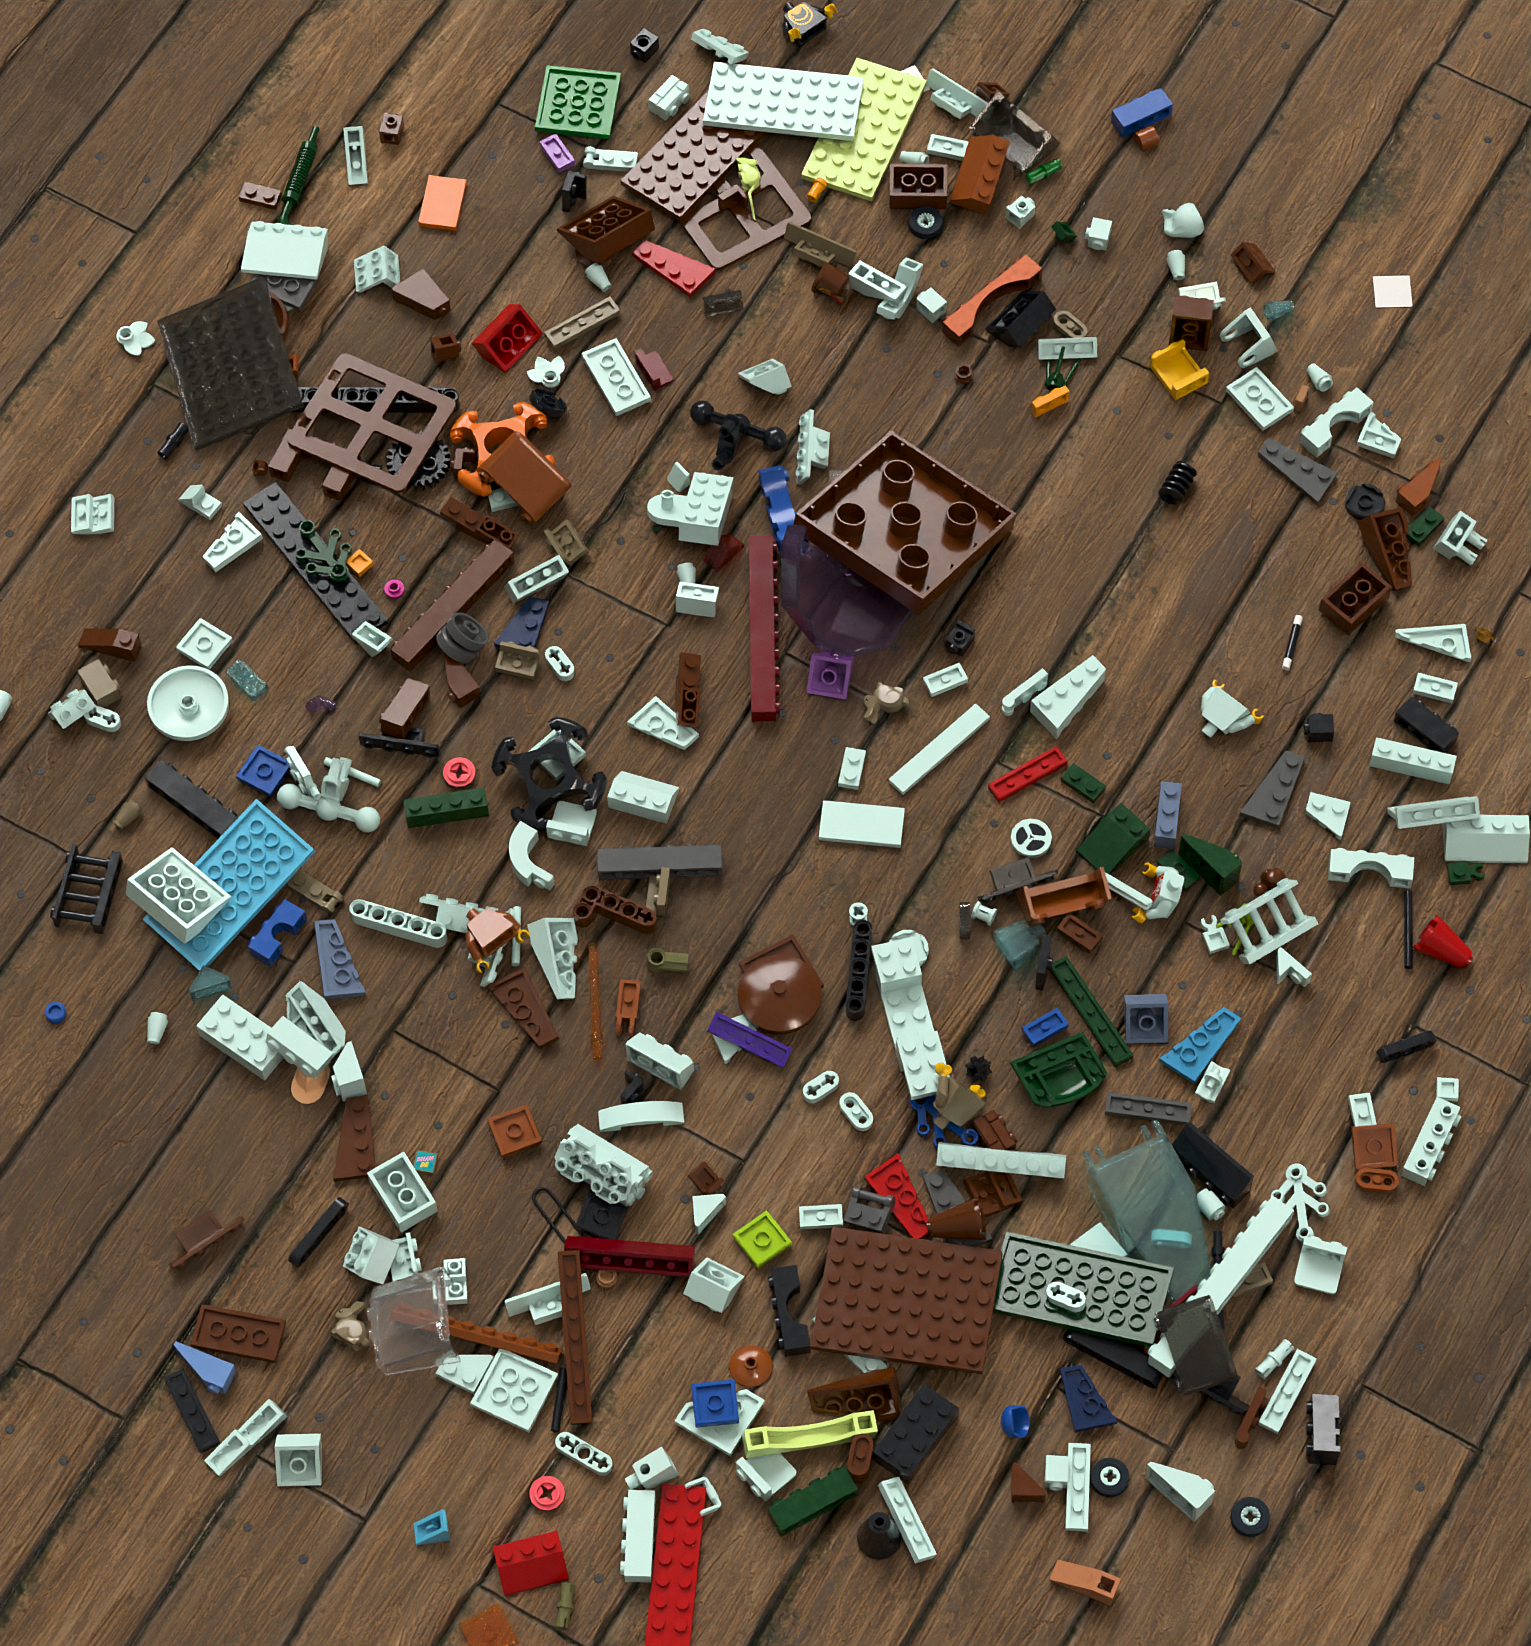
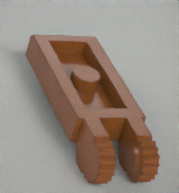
(627, 1005)

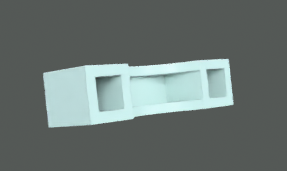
(1352, 407)
(1396, 869)

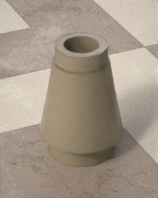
(127, 814)

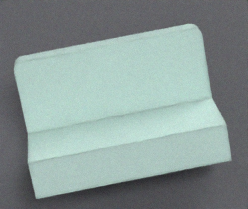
(696, 599)

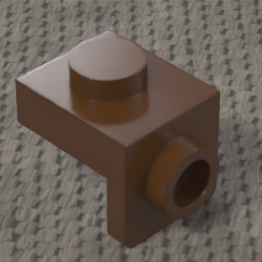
(731, 196)
(461, 456)
(706, 1179)

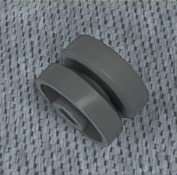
(462, 638)

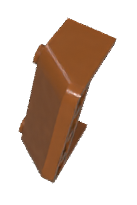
(1064, 896)

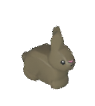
(885, 699)
(350, 1329)

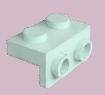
(72, 708)
(404, 1262)

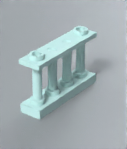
(1285, 932)

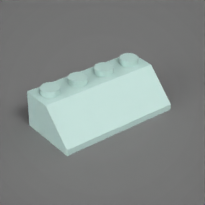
(1487, 839)

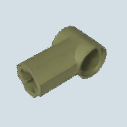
(669, 961)

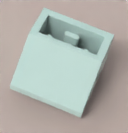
(370, 1255)

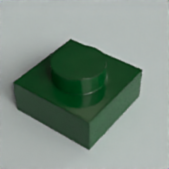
(1063, 231)

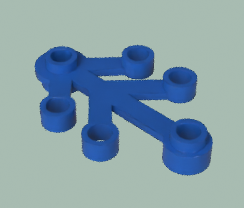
(928, 1107)

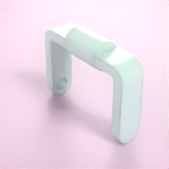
(710, 1492)

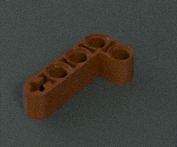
(645, 924)

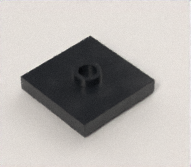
(1044, 962)
(600, 1218)

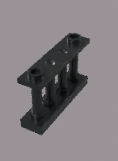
(102, 901)

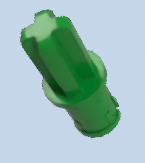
(1043, 171)

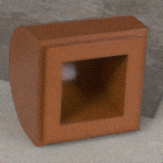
(1146, 138)

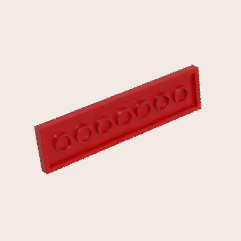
(675, 1566)

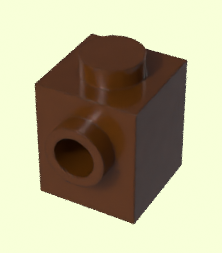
(391, 128)

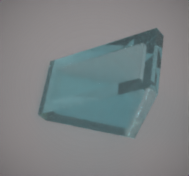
(209, 983)

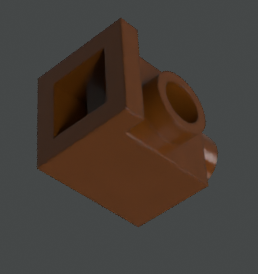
(444, 347)

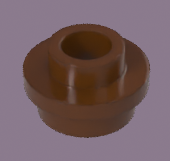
(963, 369)

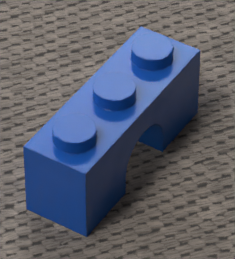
(284, 918)

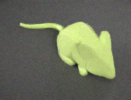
(750, 177)

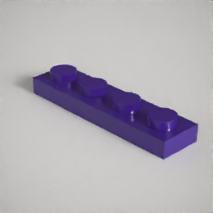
(749, 1039)

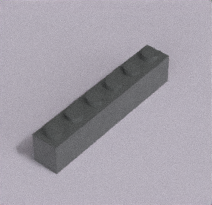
(648, 861)

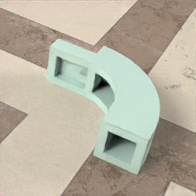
(907, 274)
(520, 845)

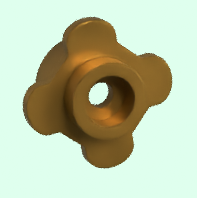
(1484, 635)

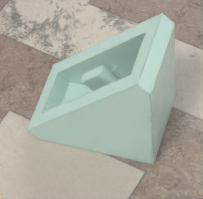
(371, 638)
(706, 1208)

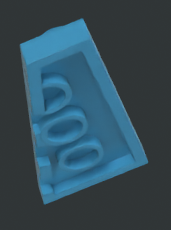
(1200, 1047)

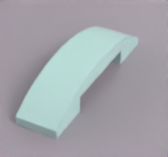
(640, 1114)

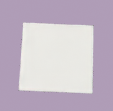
(1392, 291)

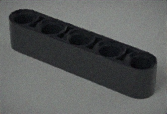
(859, 979)
(1116, 1356)

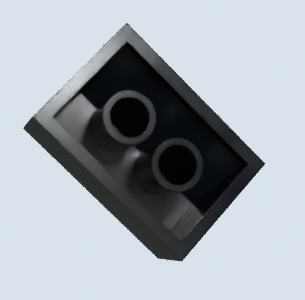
(1021, 318)

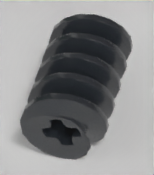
(1177, 482)

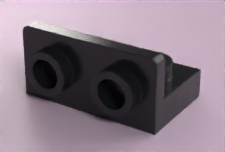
(573, 188)

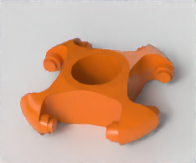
(492, 433)

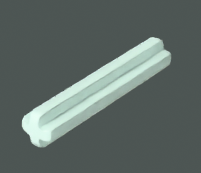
(1128, 892)

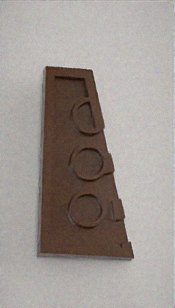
(523, 1003)
(355, 1146)

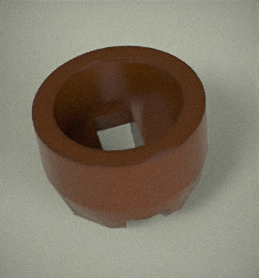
(260, 468)

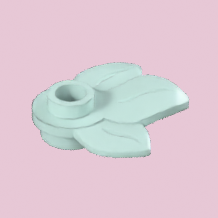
(137, 337)
(545, 370)

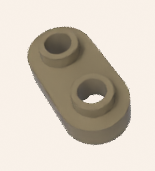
(1072, 325)

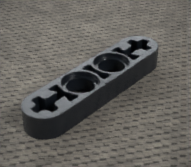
(318, 1232)

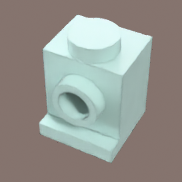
(1020, 211)

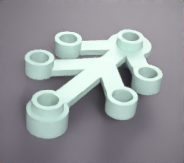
(1300, 1198)

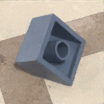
(1146, 1018)

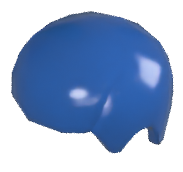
(1015, 1421)

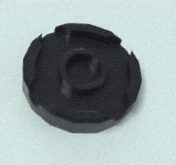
(547, 402)
(1364, 501)

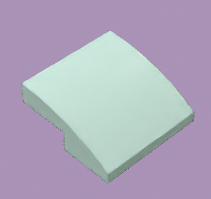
(92, 514)

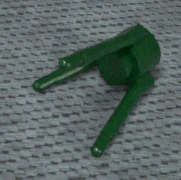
(1056, 379)

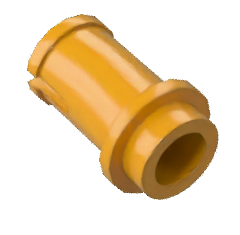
(818, 186)

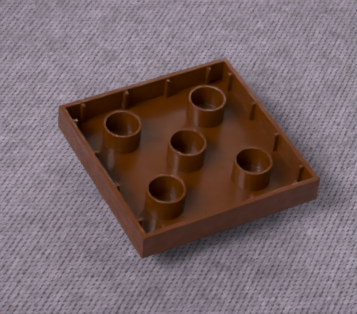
(905, 522)

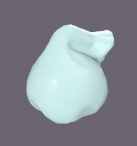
(1183, 222)

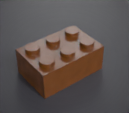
(918, 186)
(1191, 322)
(1355, 598)

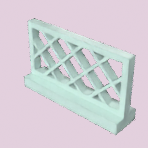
(1435, 812)

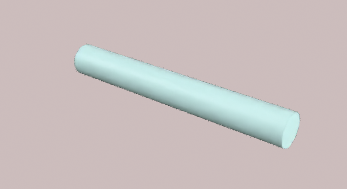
(358, 774)
(516, 946)

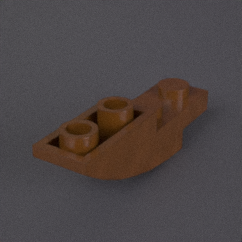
(477, 526)
(687, 690)

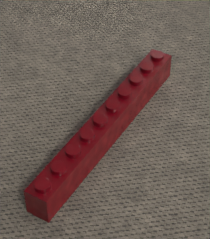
(762, 631)

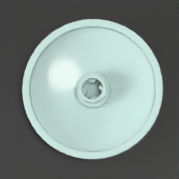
(188, 703)

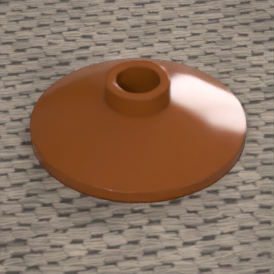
(753, 1375)

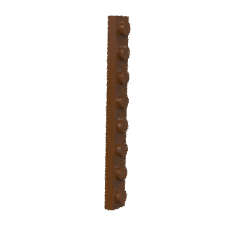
(574, 1337)

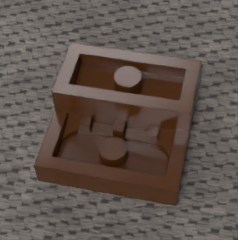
(994, 1190)

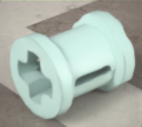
(857, 909)
(984, 913)

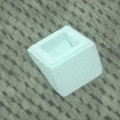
(678, 477)

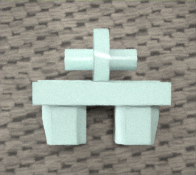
(1212, 1082)

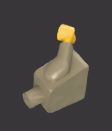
(955, 1100)

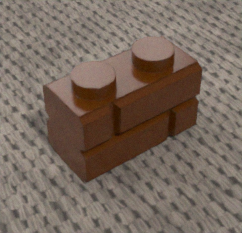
(993, 1133)

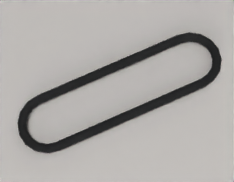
(561, 1207)

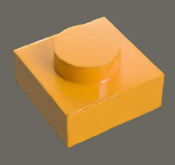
(359, 563)

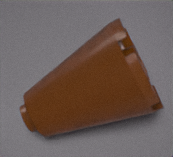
(959, 1222)

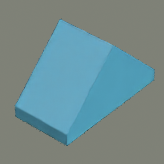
(432, 1529)

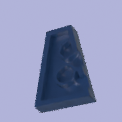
(526, 624)
(1083, 1400)

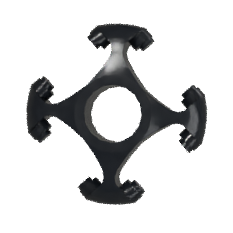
(556, 750)

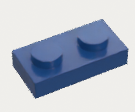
(1045, 1027)

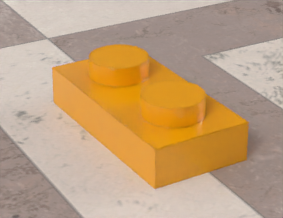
(1050, 401)

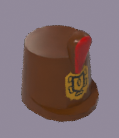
(831, 282)

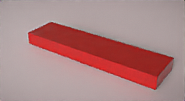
(1027, 774)

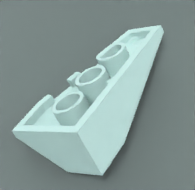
(554, 947)

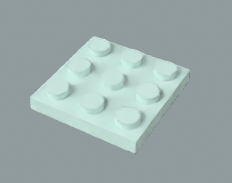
(514, 1389)

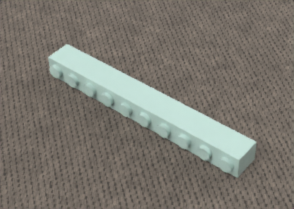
(1233, 1269)

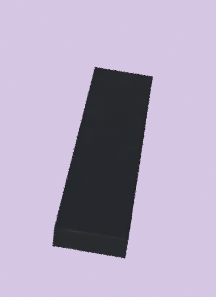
(192, 1410)

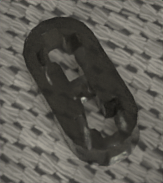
(964, 920)

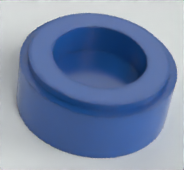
(55, 1012)

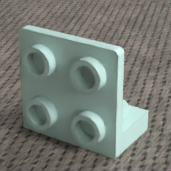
(376, 267)

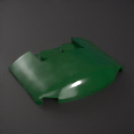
(1060, 1071)

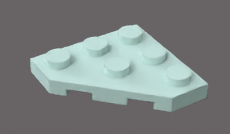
(723, 1436)

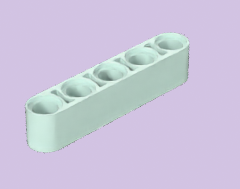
(405, 930)

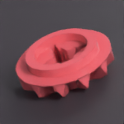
(453, 767)
(548, 1483)

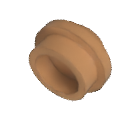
(606, 1278)

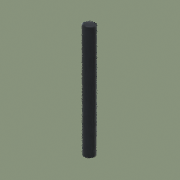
(1408, 929)

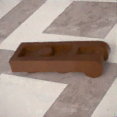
(1250, 1419)

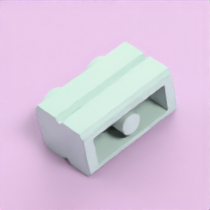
(669, 98)

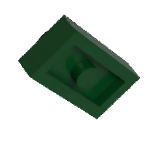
(1424, 526)
(1083, 783)

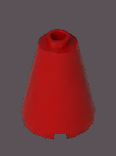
(1443, 944)

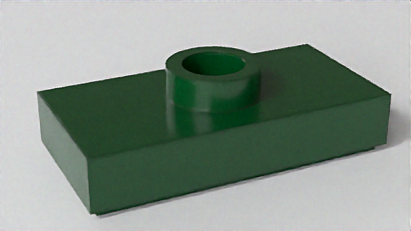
(1172, 859)

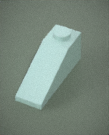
(355, 155)
(874, 283)

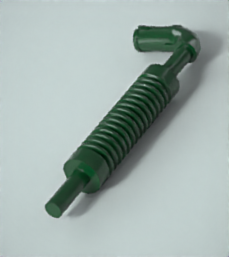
(299, 175)

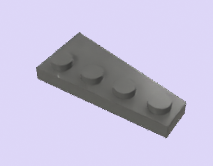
(1302, 471)
(1273, 794)

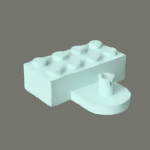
(698, 514)

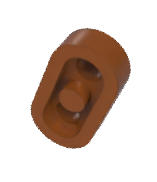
(1376, 1178)

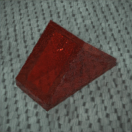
(720, 555)

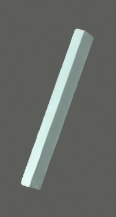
(939, 749)

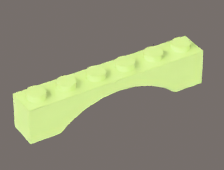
(776, 1440)

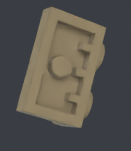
(658, 892)

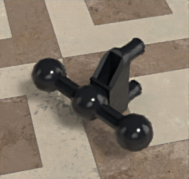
(732, 430)

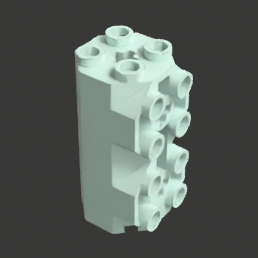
(605, 1167)

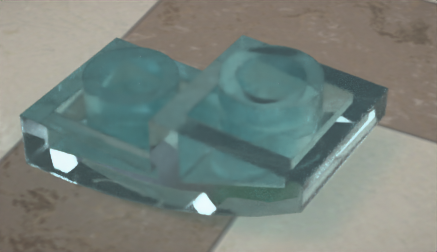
(246, 680)

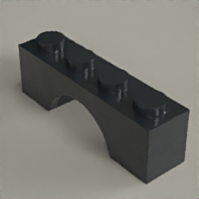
(794, 1335)

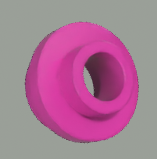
(394, 594)

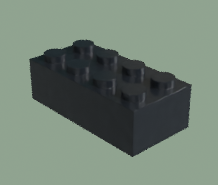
(915, 1434)

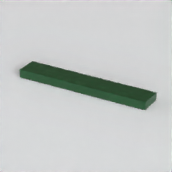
(1091, 1012)

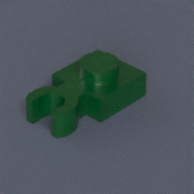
(1461, 873)

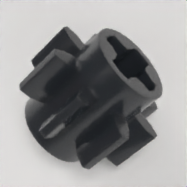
(978, 1068)

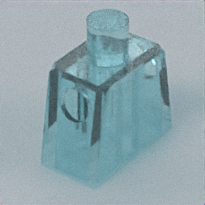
(1018, 942)

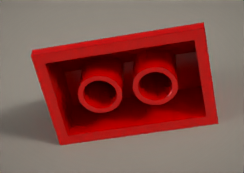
(507, 337)
(530, 1563)

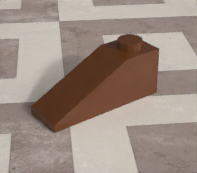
(112, 642)
(461, 684)

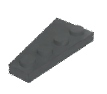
(944, 1196)

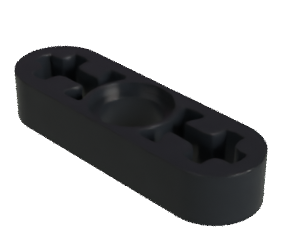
(1406, 1046)

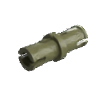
(564, 1606)

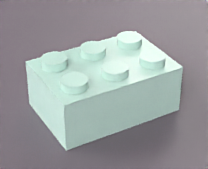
(402, 1192)

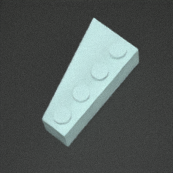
(1066, 697)

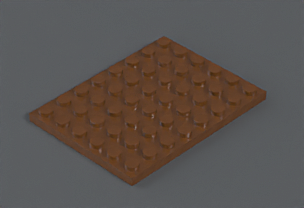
(907, 1300)

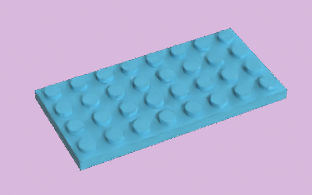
(249, 864)

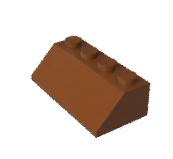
(979, 173)

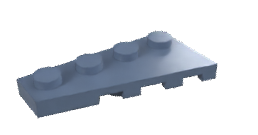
(335, 963)

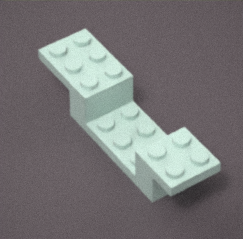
(908, 1015)

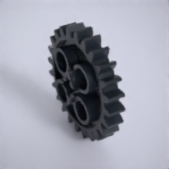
(423, 475)

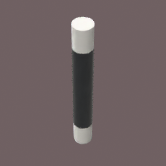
(1292, 642)

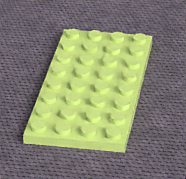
(882, 118)

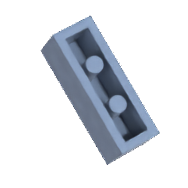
(1167, 815)

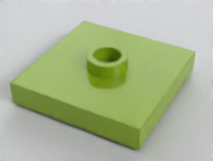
(762, 1239)

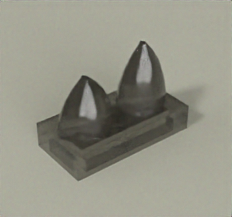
(723, 303)

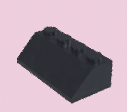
(1212, 1166)

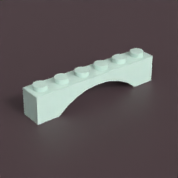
(1001, 1160)

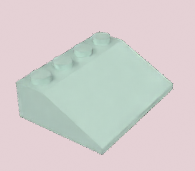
(285, 250)
(176, 894)

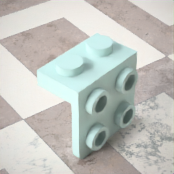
(1207, 290)
(571, 823)
(1320, 1265)
(765, 1473)

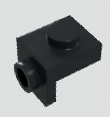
(634, 1089)

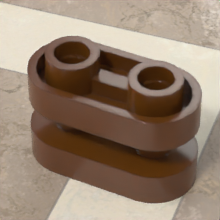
(860, 1457)

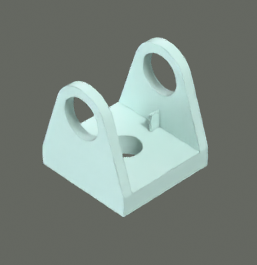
(1244, 323)

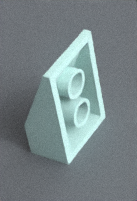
(1182, 1488)

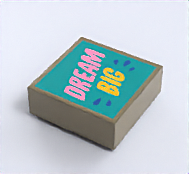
(425, 1162)

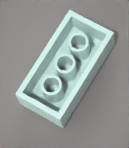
(239, 1036)

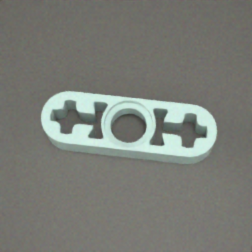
(600, 1456)

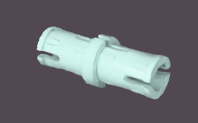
(1274, 1359)

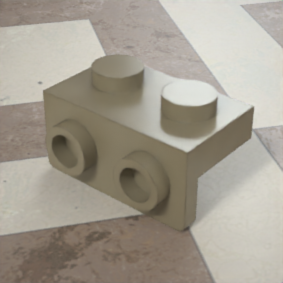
(566, 542)
(518, 660)

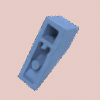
(211, 1371)

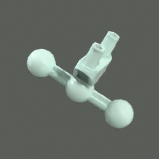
(332, 792)

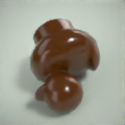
(1269, 880)

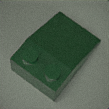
(1114, 839)
(1211, 862)

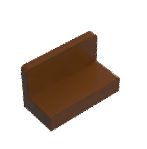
(1252, 261)

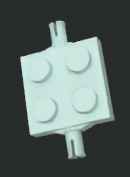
(301, 773)

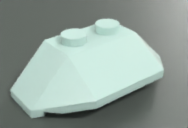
(315, 1017)

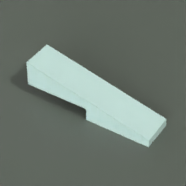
(245, 1438)

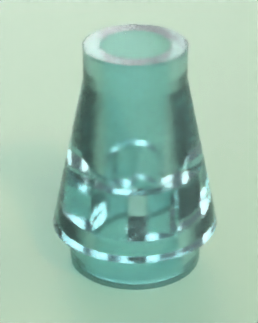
(1276, 309)

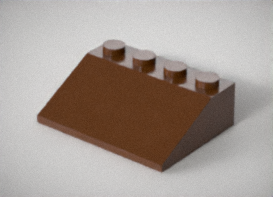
(608, 228)

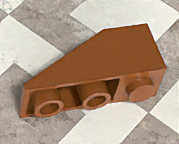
(1416, 493)

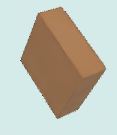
(1301, 398)

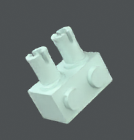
(1453, 538)

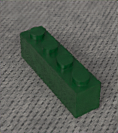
(446, 807)
(812, 1501)

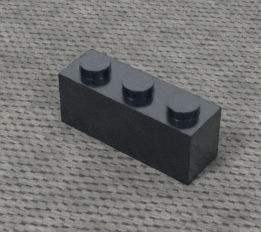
(1426, 726)

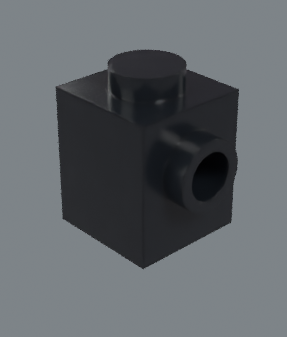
(1319, 727)

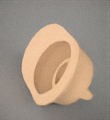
(309, 1090)

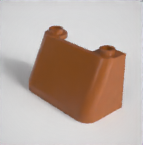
(525, 476)

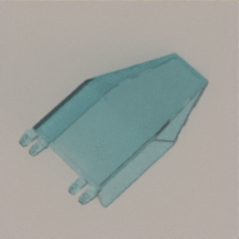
(1153, 1208)

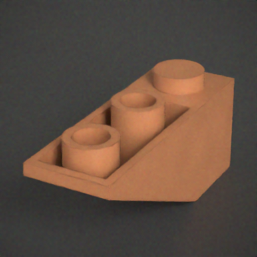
(1086, 1581)

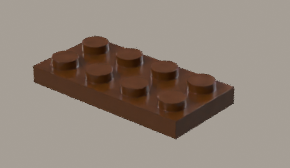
(238, 1333)

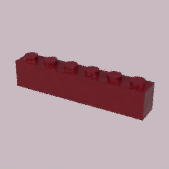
(633, 1256)

